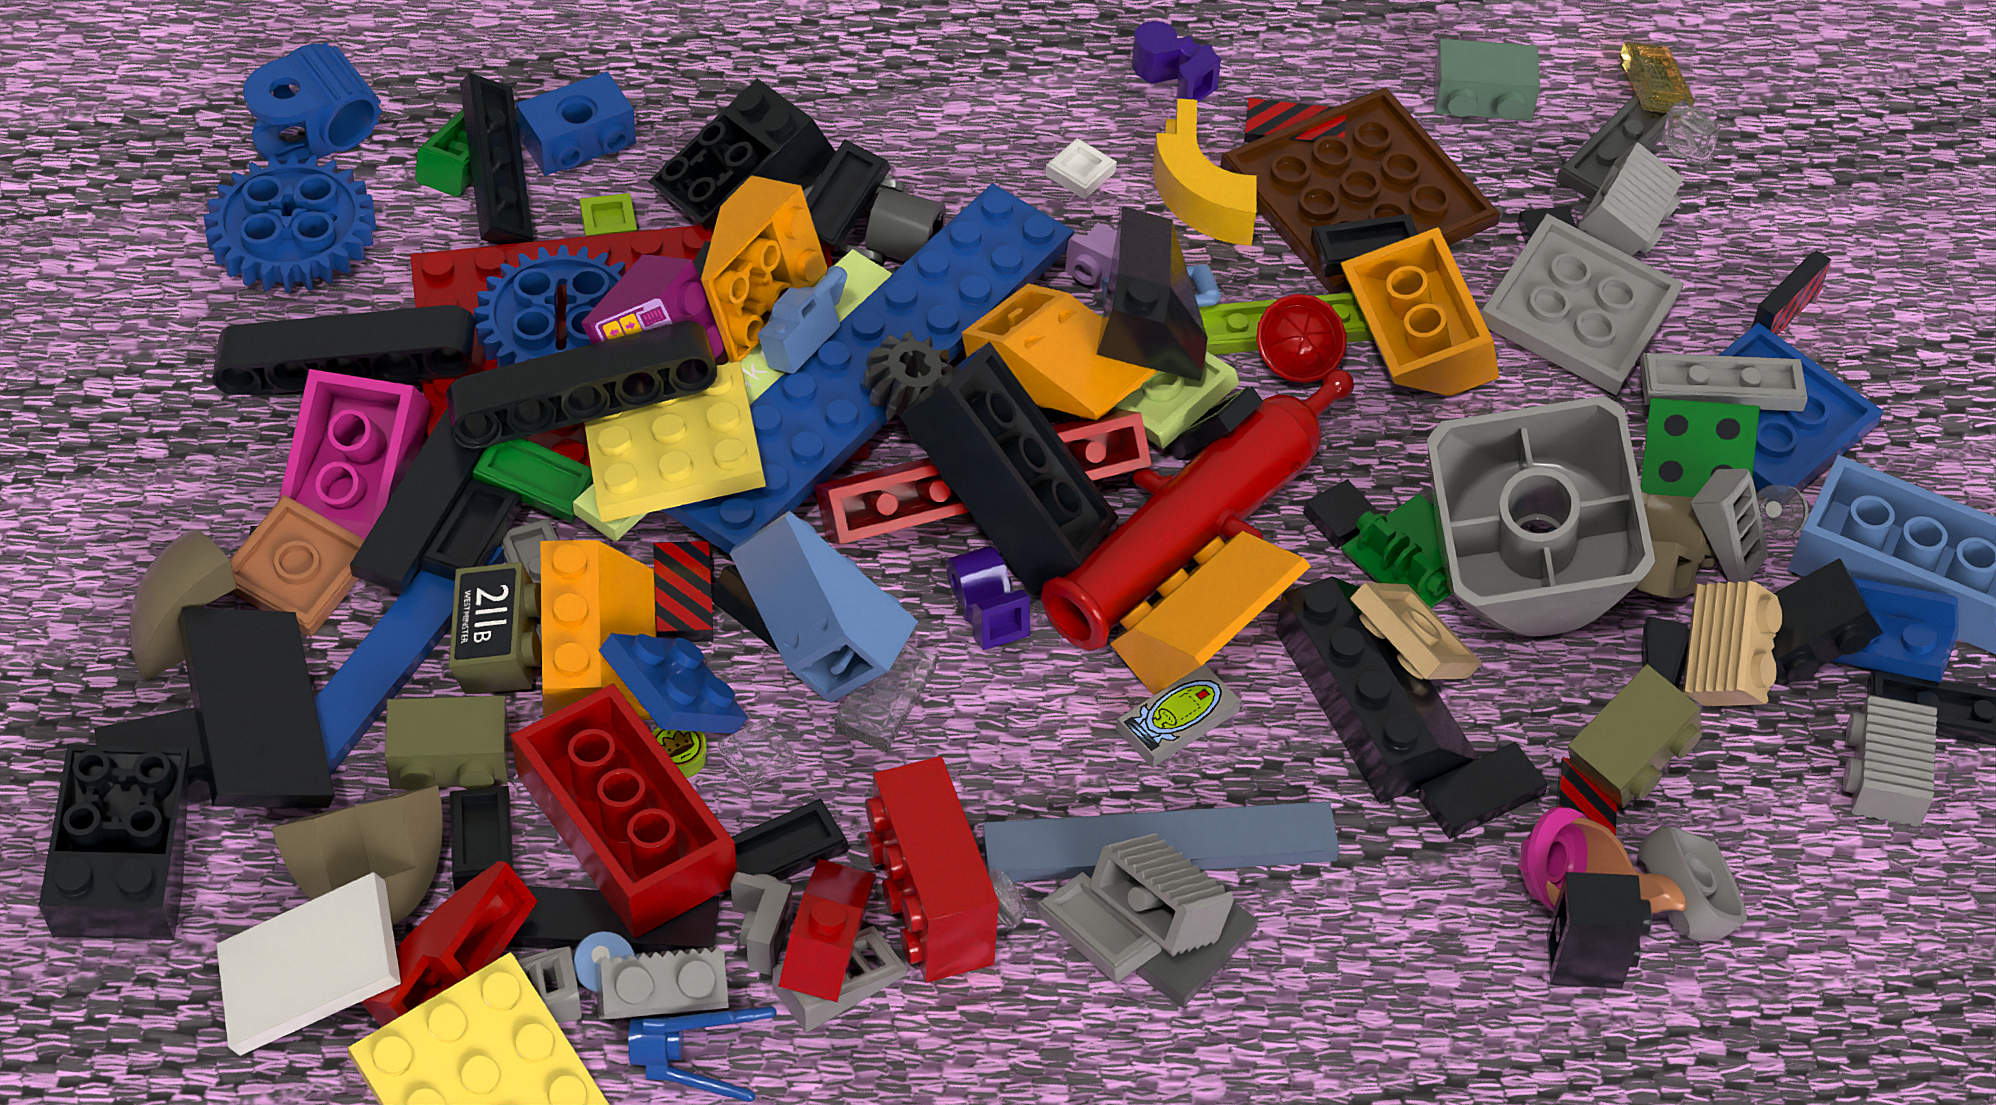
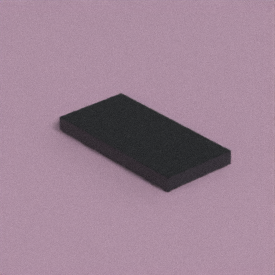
(255, 709)

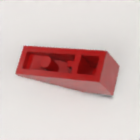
(826, 930)

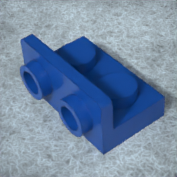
(1916, 627)

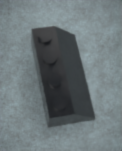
(1010, 468)
(1380, 711)

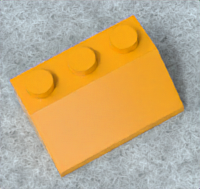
(1423, 315)
(584, 599)
(1204, 607)

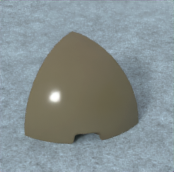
(1677, 545)
(183, 575)
(388, 836)

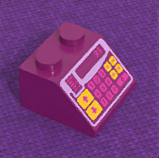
(651, 296)

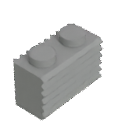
(1633, 202)
(1892, 760)
(1161, 893)
(661, 983)

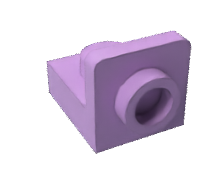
(1091, 256)

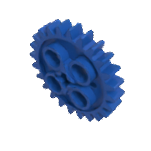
(290, 223)
(521, 312)

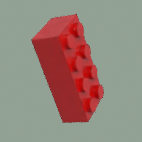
(625, 810)

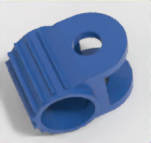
(331, 104)

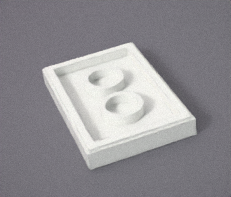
(307, 963)

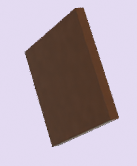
(1375, 172)

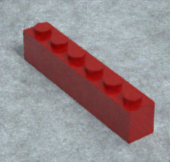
(917, 494)

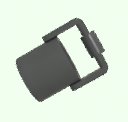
(899, 224)

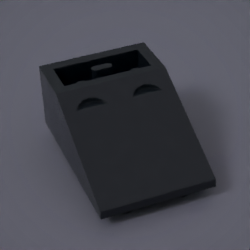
(752, 136)
(117, 843)

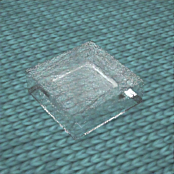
(757, 754)

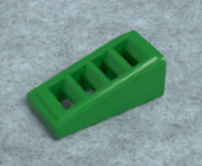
(445, 159)

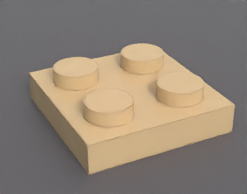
(1424, 640)

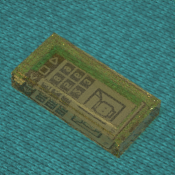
(1655, 76)

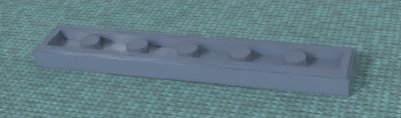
(1207, 836)

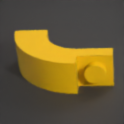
(1198, 190)

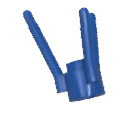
(661, 1039)

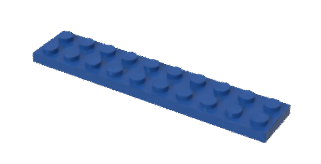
(822, 413)

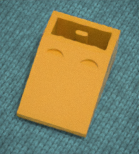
(755, 255)
(1052, 352)

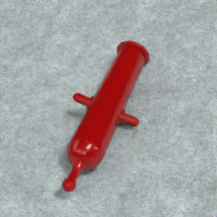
(1189, 511)

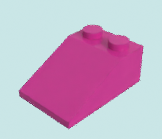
(353, 446)

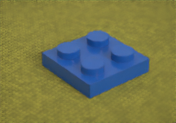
(674, 683)

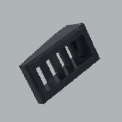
(1665, 647)

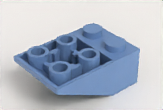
(820, 608)

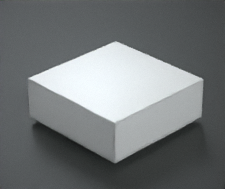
(1080, 168)

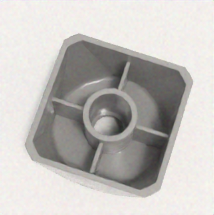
(1549, 467)

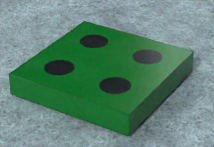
(1694, 440)

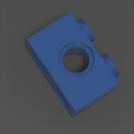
(576, 123)

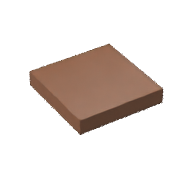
(296, 564)

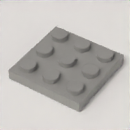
(1581, 304)

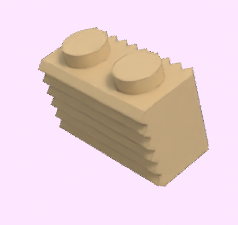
(1732, 644)

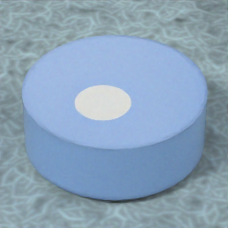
(591, 949)

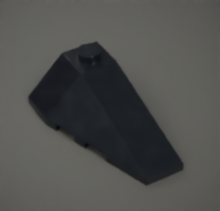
(1151, 301)

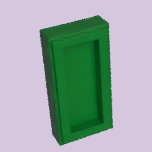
(535, 473)

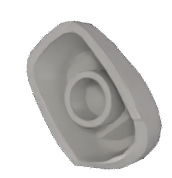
(1703, 877)

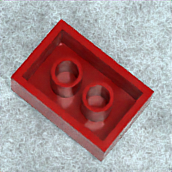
(931, 870)

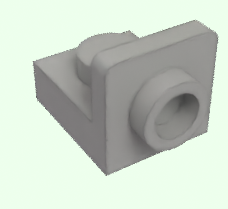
(767, 917)

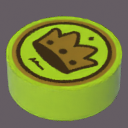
(684, 748)

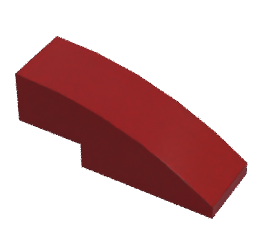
(456, 940)

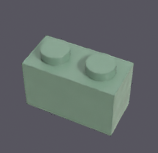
(1486, 79)

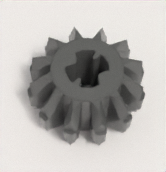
(902, 371)

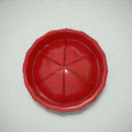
(1301, 338)

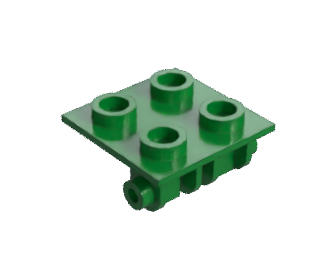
(1402, 549)

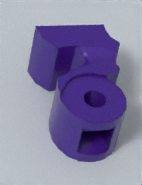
(1164, 57)
(986, 598)

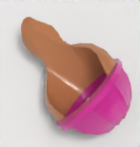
(1572, 843)

